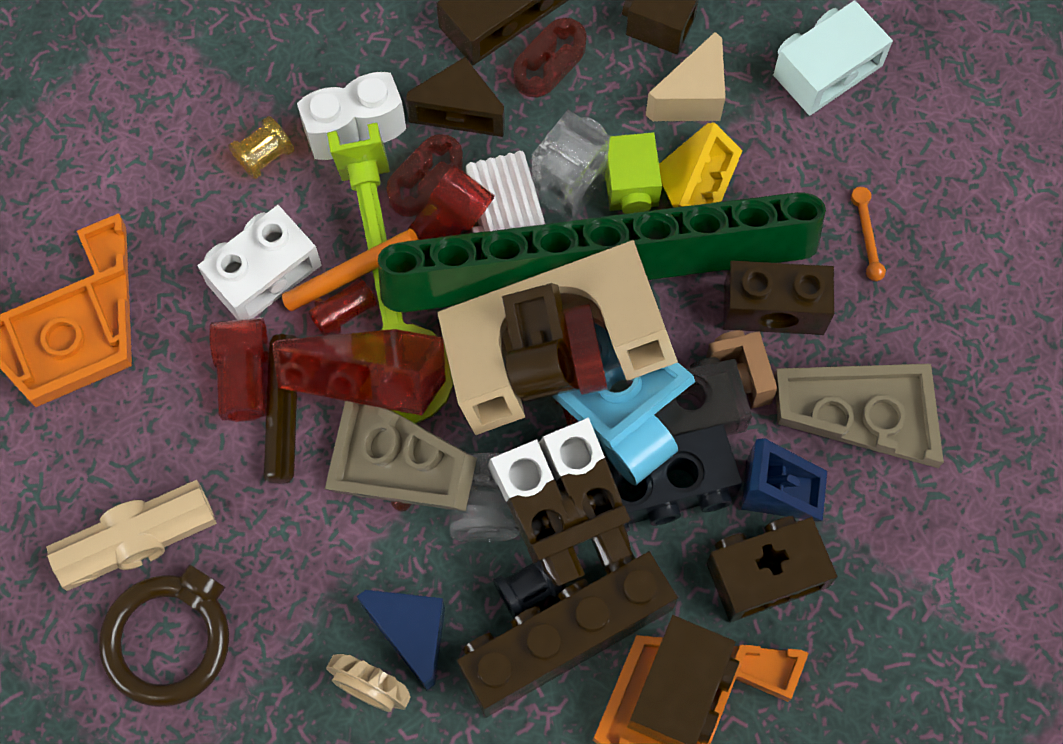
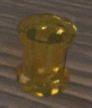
(261, 147)

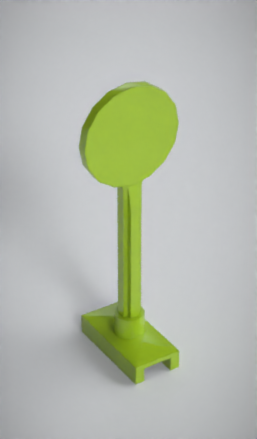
(361, 165)

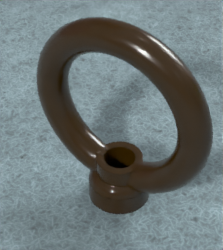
(196, 591)

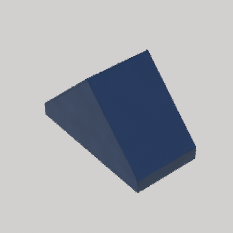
(783, 483)
(411, 626)

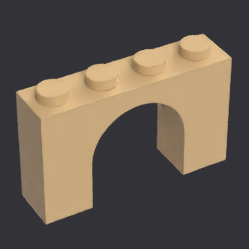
(620, 302)

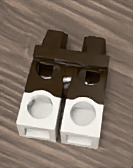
(557, 519)

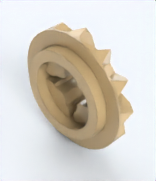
(368, 683)

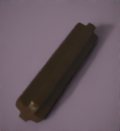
(280, 425)

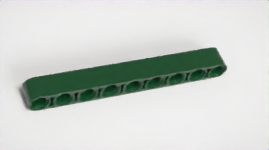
(668, 241)

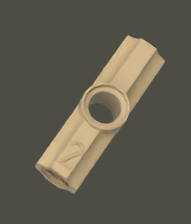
(130, 535)

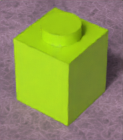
(633, 173)

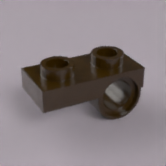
(540, 342)

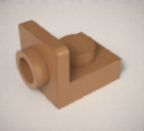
(752, 364)

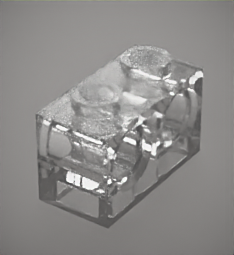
(570, 165)

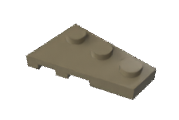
(865, 406)
(397, 461)

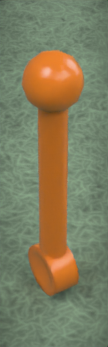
(861, 197)

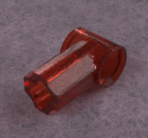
(452, 206)
(240, 367)

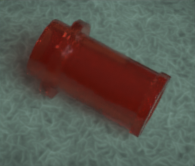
(342, 307)

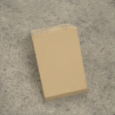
(693, 88)

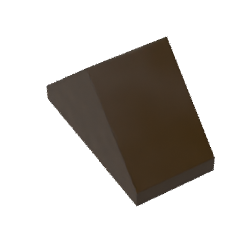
(457, 101)

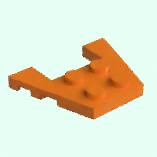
(76, 330)
(761, 668)

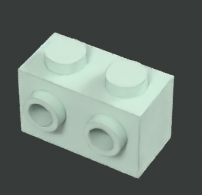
(831, 56)

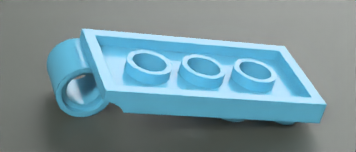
(626, 419)

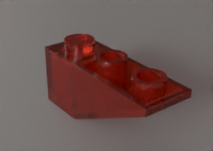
(367, 368)

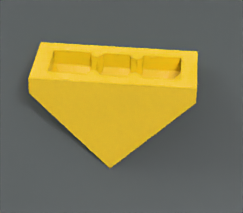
(700, 168)

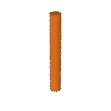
(340, 274)

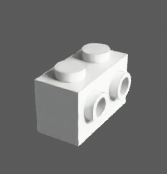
(259, 263)

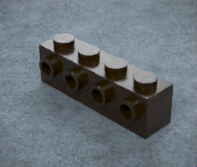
(567, 633)

